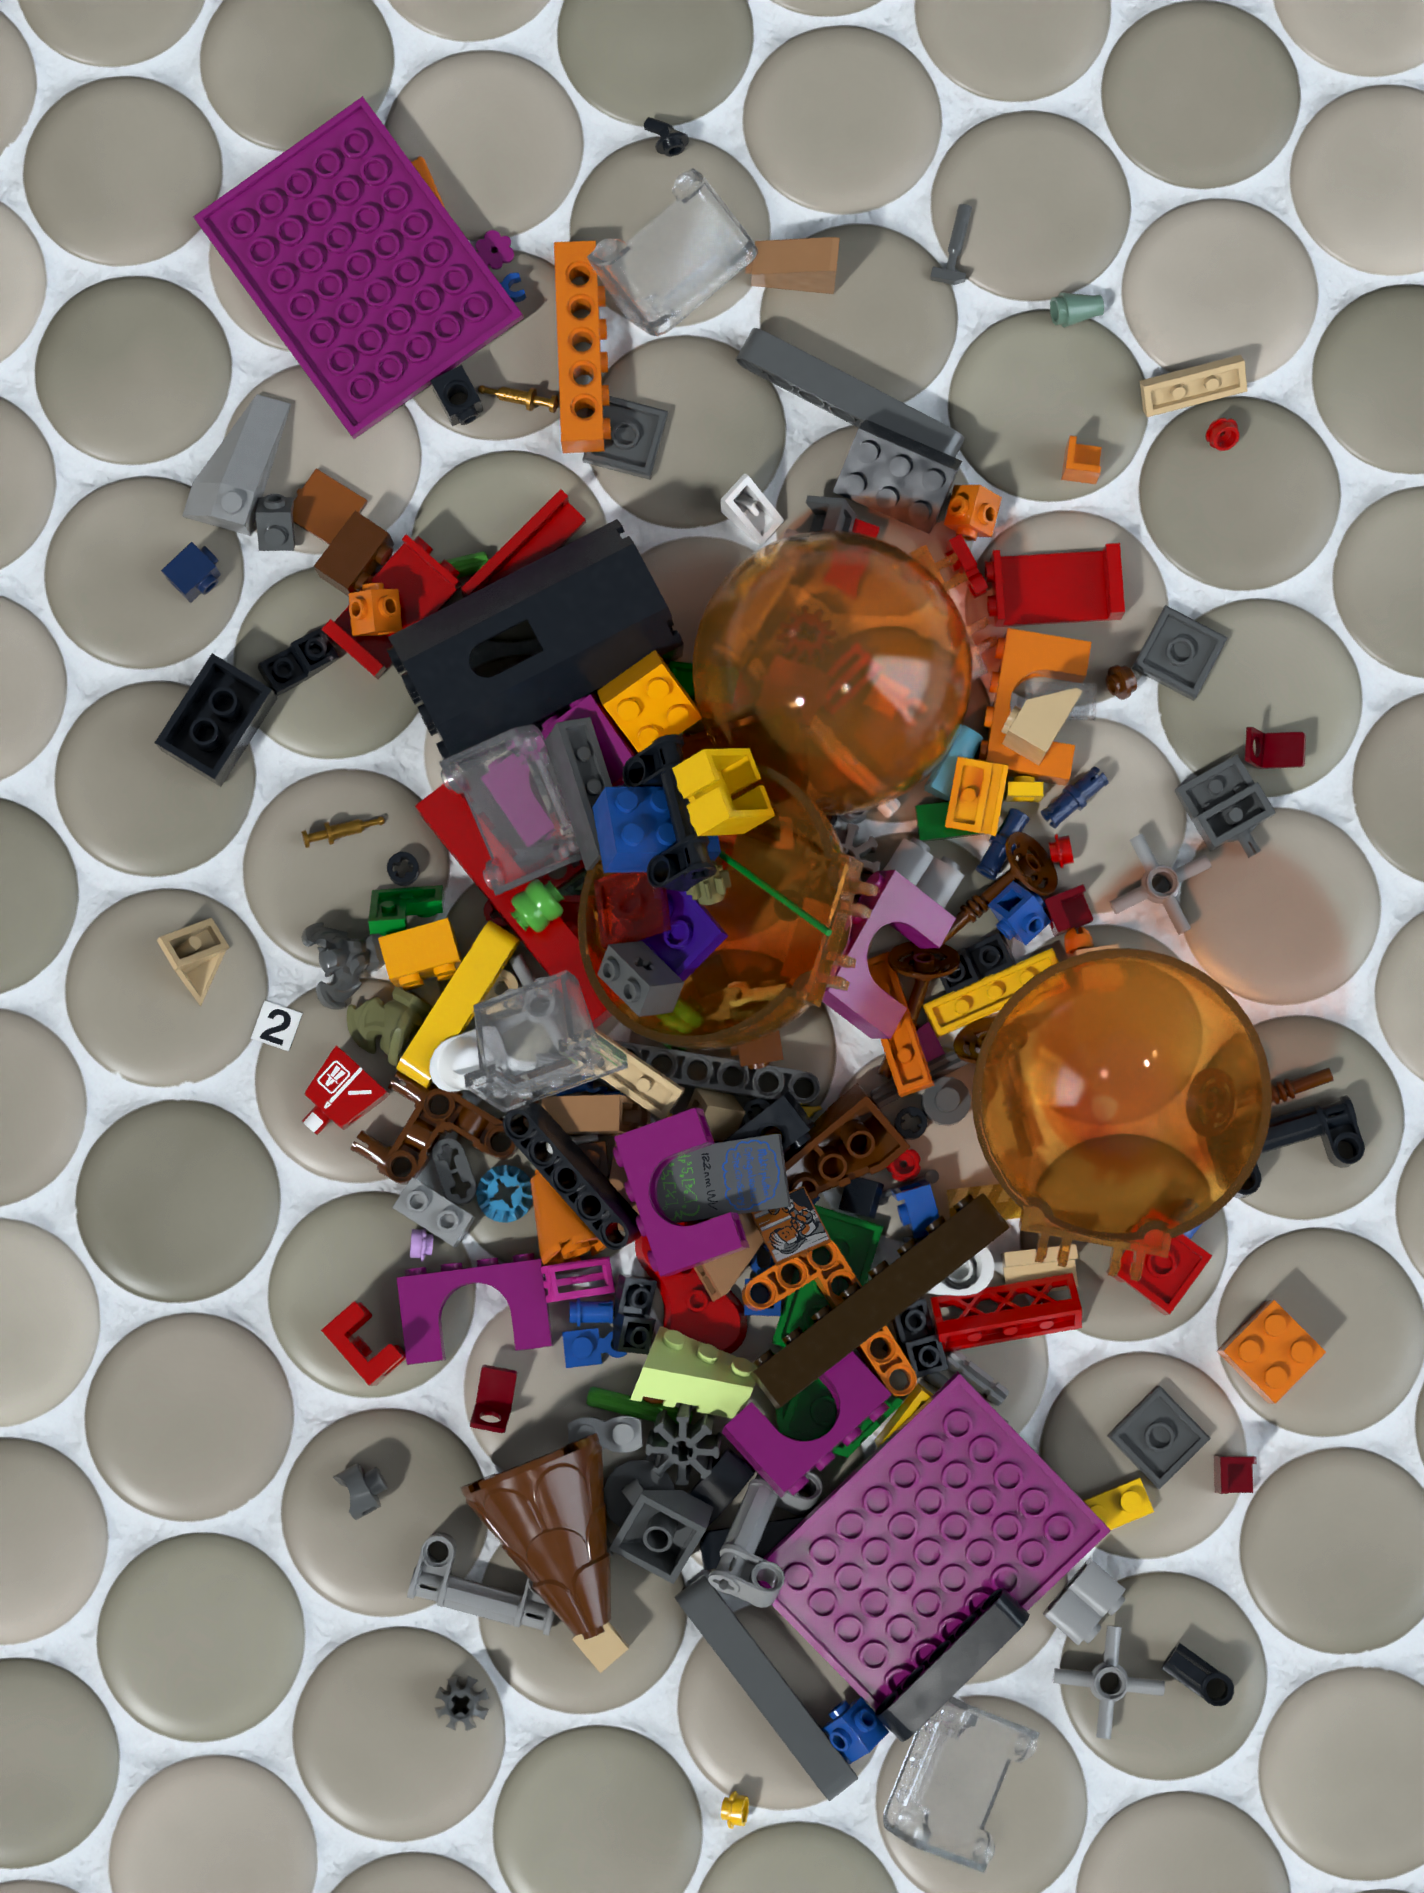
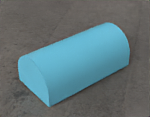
(942, 777)

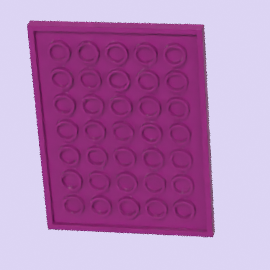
(358, 267)
(926, 1539)

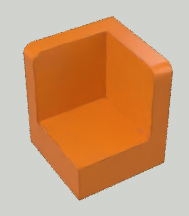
(1081, 462)

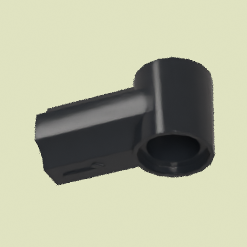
(1196, 1673)

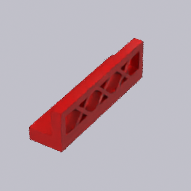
(537, 538)
(1012, 1323)

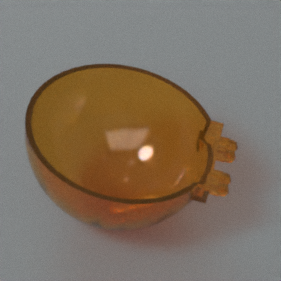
(838, 665)
(772, 958)
(1120, 1102)

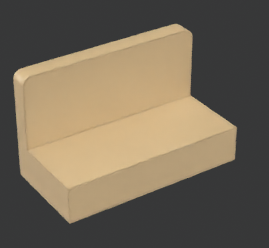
(1021, 1266)

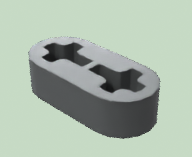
(446, 1174)

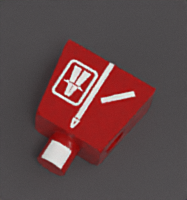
(341, 1093)

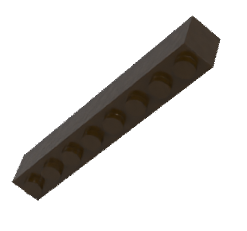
(879, 1300)

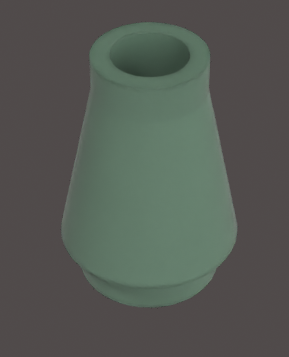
(1075, 308)

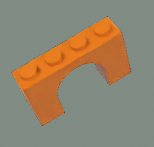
(1026, 657)

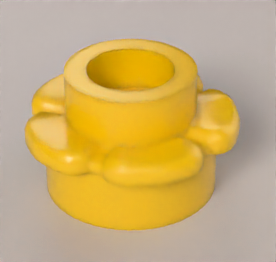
(735, 1809)

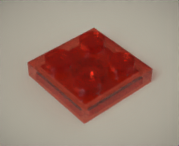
(630, 908)

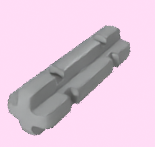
(977, 1377)

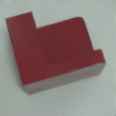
(1068, 910)
(1233, 1474)

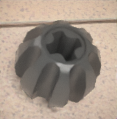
(473, 1705)

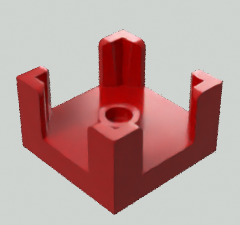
(1166, 1279)
(356, 1350)

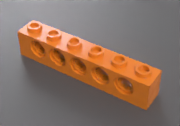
(580, 433)

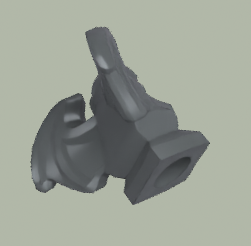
(344, 960)

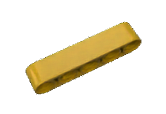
(455, 1005)

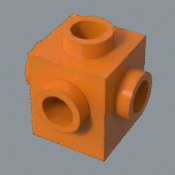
(972, 511)
(375, 611)

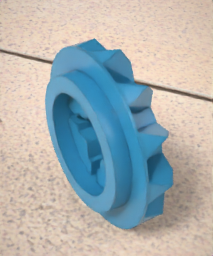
(488, 1188)

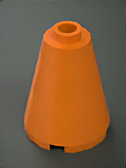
(559, 1229)

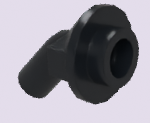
(670, 141)

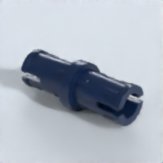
(1074, 797)
(996, 853)

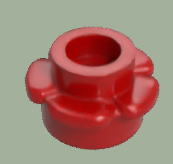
(1222, 434)
(1061, 850)
(910, 1171)

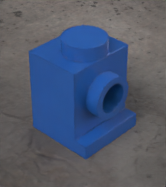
(917, 1206)

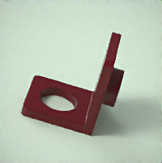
(1275, 749)
(494, 1398)

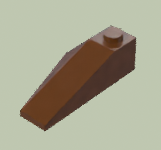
(845, 1144)

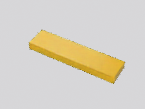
(984, 996)

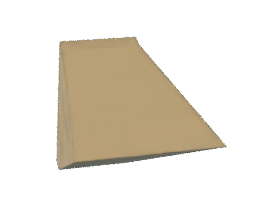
(195, 955)

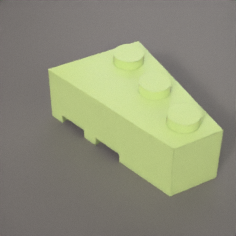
(695, 1375)

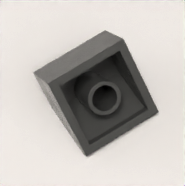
(662, 1531)

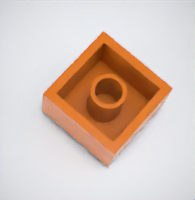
(1271, 1351)

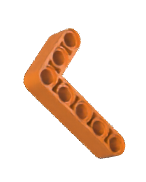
(823, 1277)

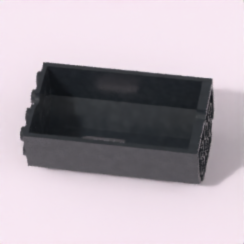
(587, 608)

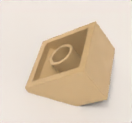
(1038, 722)

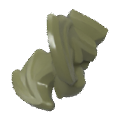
(392, 1021)

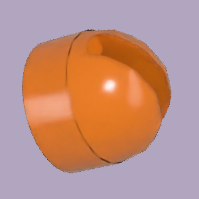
(1077, 941)

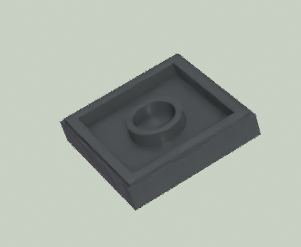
(634, 438)
(1179, 653)
(1158, 1437)

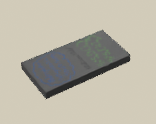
(724, 1179)

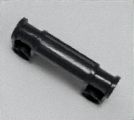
(689, 858)
(1309, 1124)

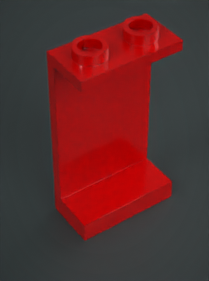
(1056, 587)
(422, 589)

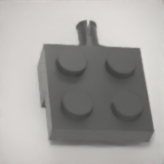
(1226, 805)

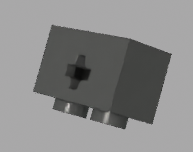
(640, 978)

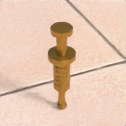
(522, 397)
(339, 830)

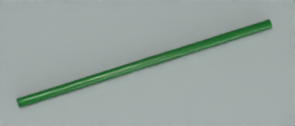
(776, 894)

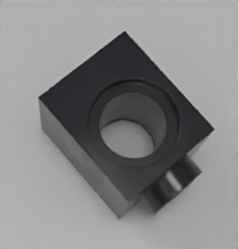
(457, 382)

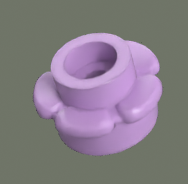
(421, 1244)

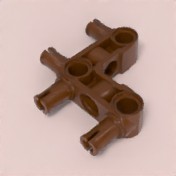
(425, 1129)

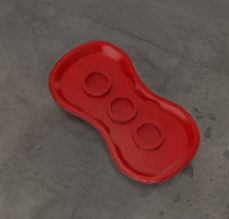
(690, 1307)

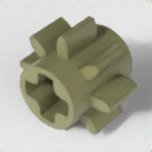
(711, 889)

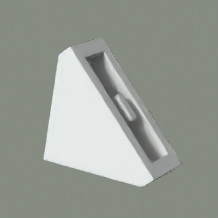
(750, 510)

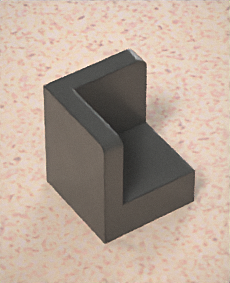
(831, 513)

